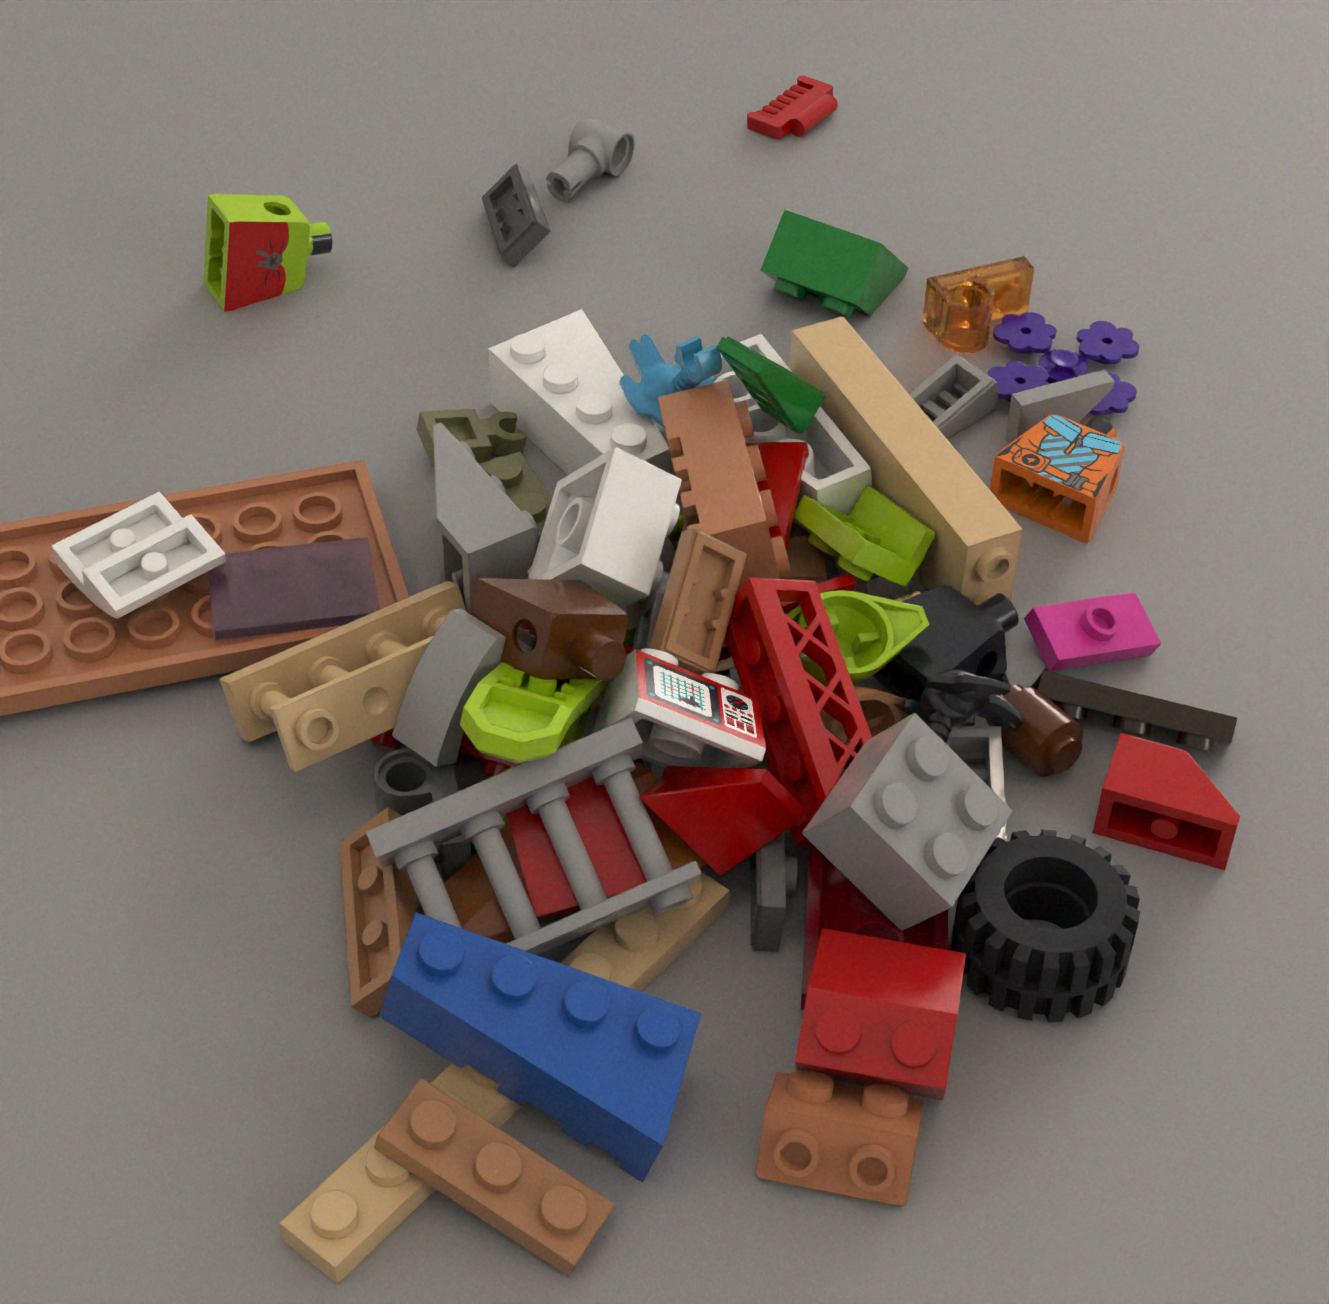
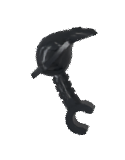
(957, 697)

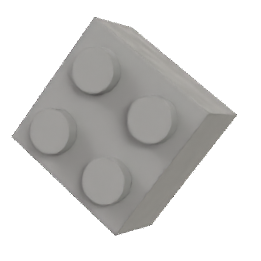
(908, 822)

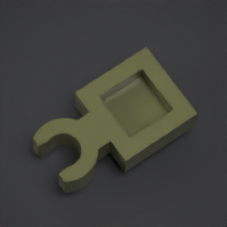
(481, 435)

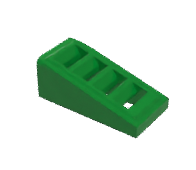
(772, 386)

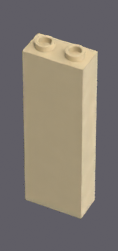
(911, 462)

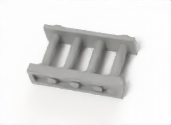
(543, 786)

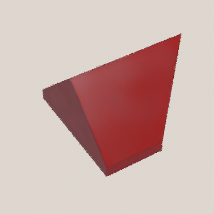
(723, 810)

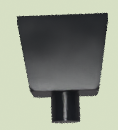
(957, 638)

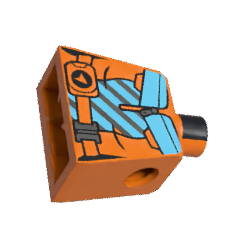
(1060, 474)

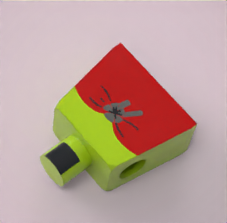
(258, 247)

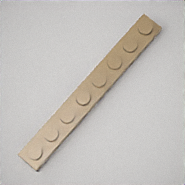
(374, 1194)

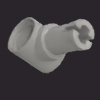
(591, 152)

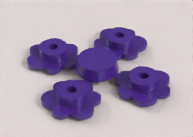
(1031, 335)

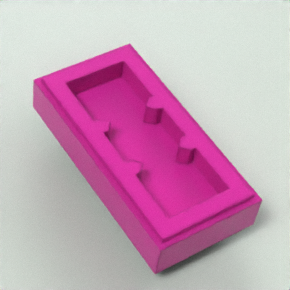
(1092, 631)

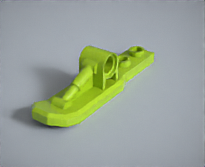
(528, 716)

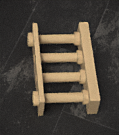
(341, 682)

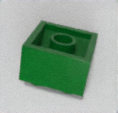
(832, 265)

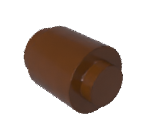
(1048, 736)

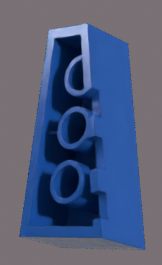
(548, 1035)

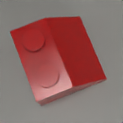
(881, 1013)

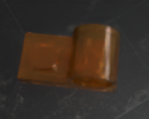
(965, 301)

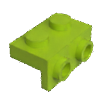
(871, 539)

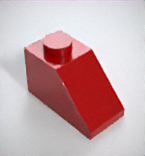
(1165, 804)

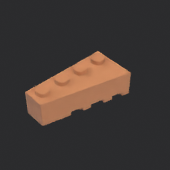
(721, 475)

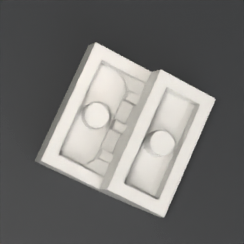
(136, 555)

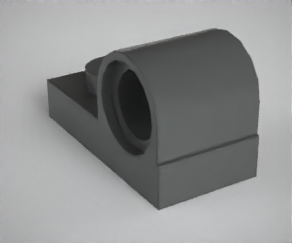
(410, 782)

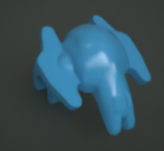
(694, 369)

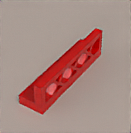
(768, 663)

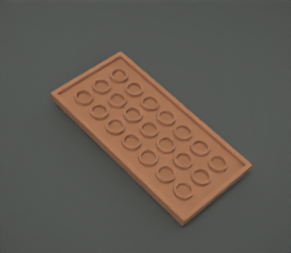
(71, 651)

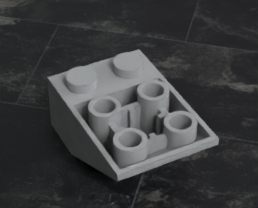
(476, 521)

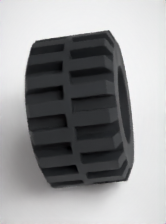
(1038, 966)

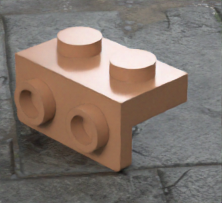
(839, 1137)

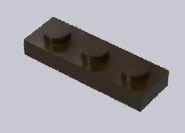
(1137, 711)

